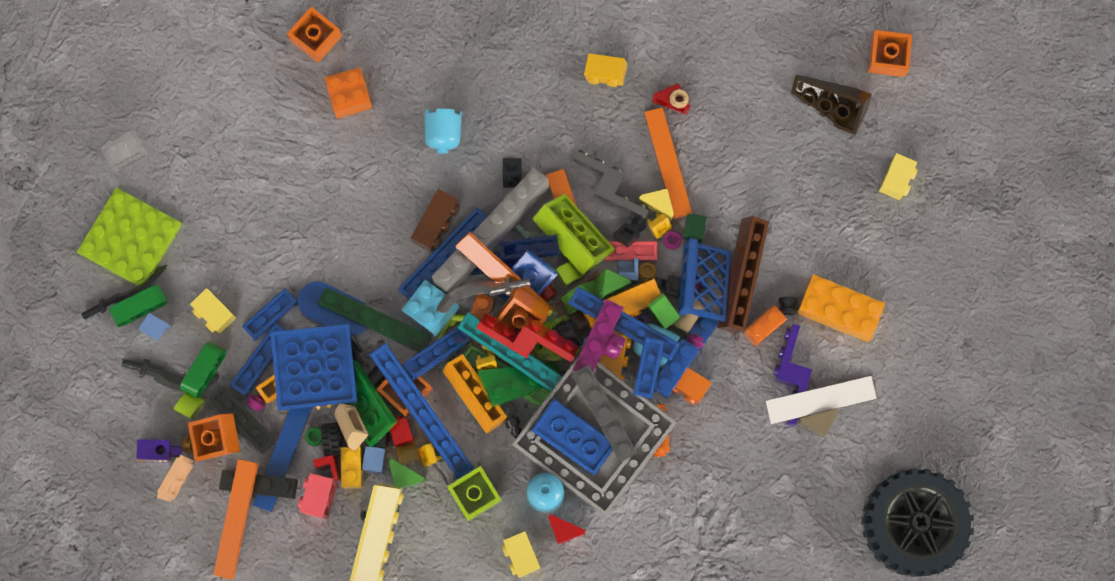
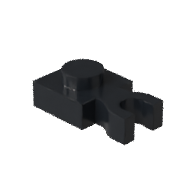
(628, 234)

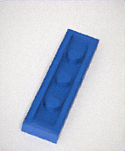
(436, 353)
(256, 364)

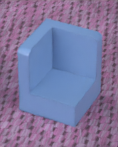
(629, 270)
(154, 326)
(373, 460)

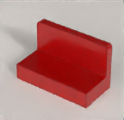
(327, 463)

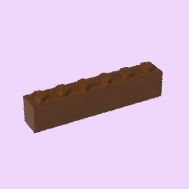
(744, 273)

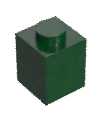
(694, 227)

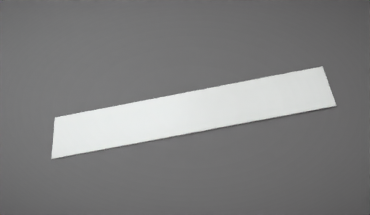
(820, 399)

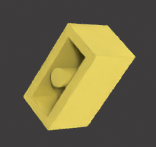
(898, 176)
(213, 311)
(521, 555)

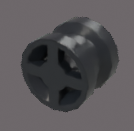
(788, 305)

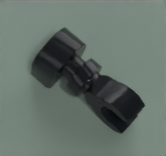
(513, 424)

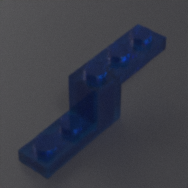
(512, 250)

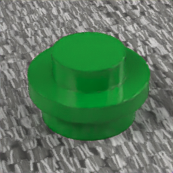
(313, 436)

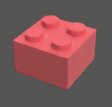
(317, 496)

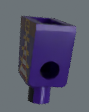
(148, 450)

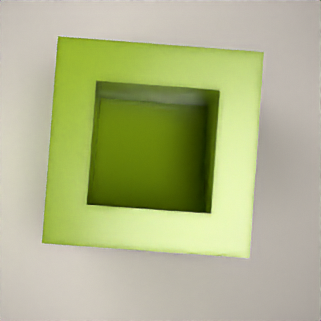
(569, 274)
(189, 405)

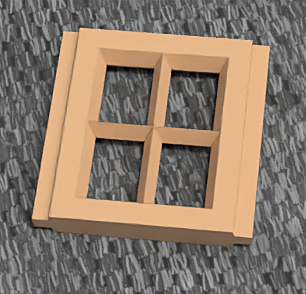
(175, 478)

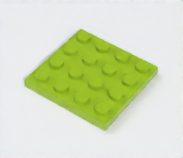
(129, 237)

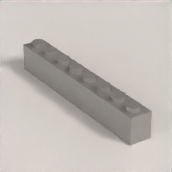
(493, 228)

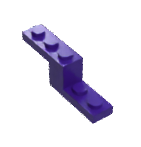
(790, 373)

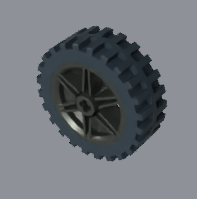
(898, 550)

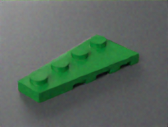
(508, 383)

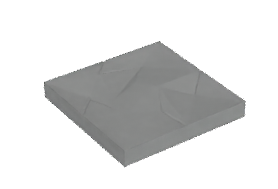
(640, 418)

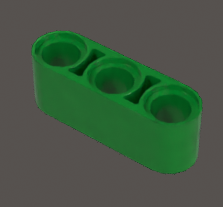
(138, 305)
(203, 369)

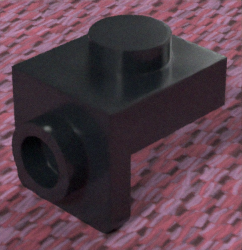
(512, 172)

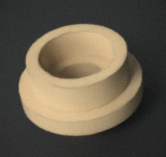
(679, 93)

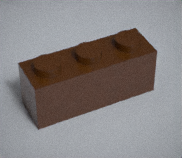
(435, 220)

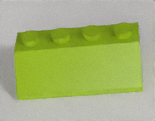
(575, 233)

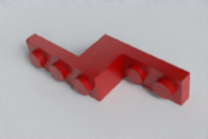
(527, 337)

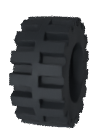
(331, 439)

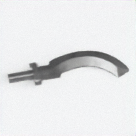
(481, 287)

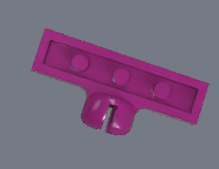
(602, 338)

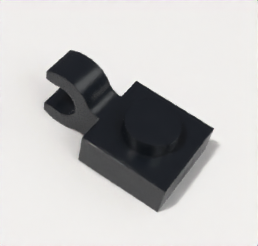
(671, 285)

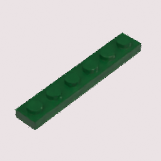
(373, 320)

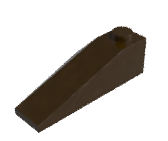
(837, 102)

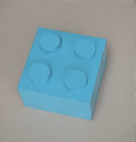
(423, 308)

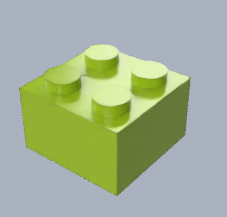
(474, 493)

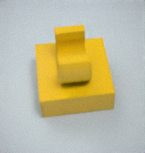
(659, 225)
(486, 362)
(428, 455)

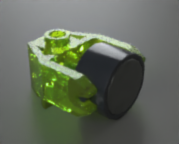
(564, 327)

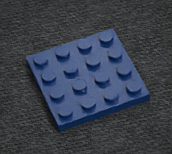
(313, 367)

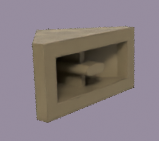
(819, 422)

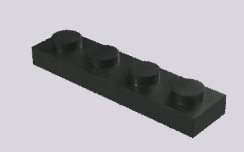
(244, 420)
(264, 485)

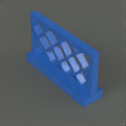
(689, 275)

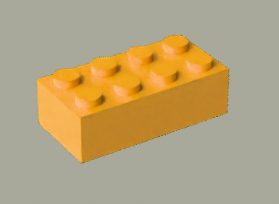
(840, 308)

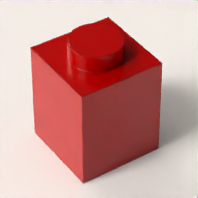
(401, 432)

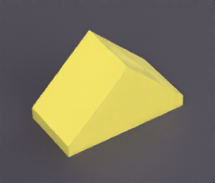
(658, 202)

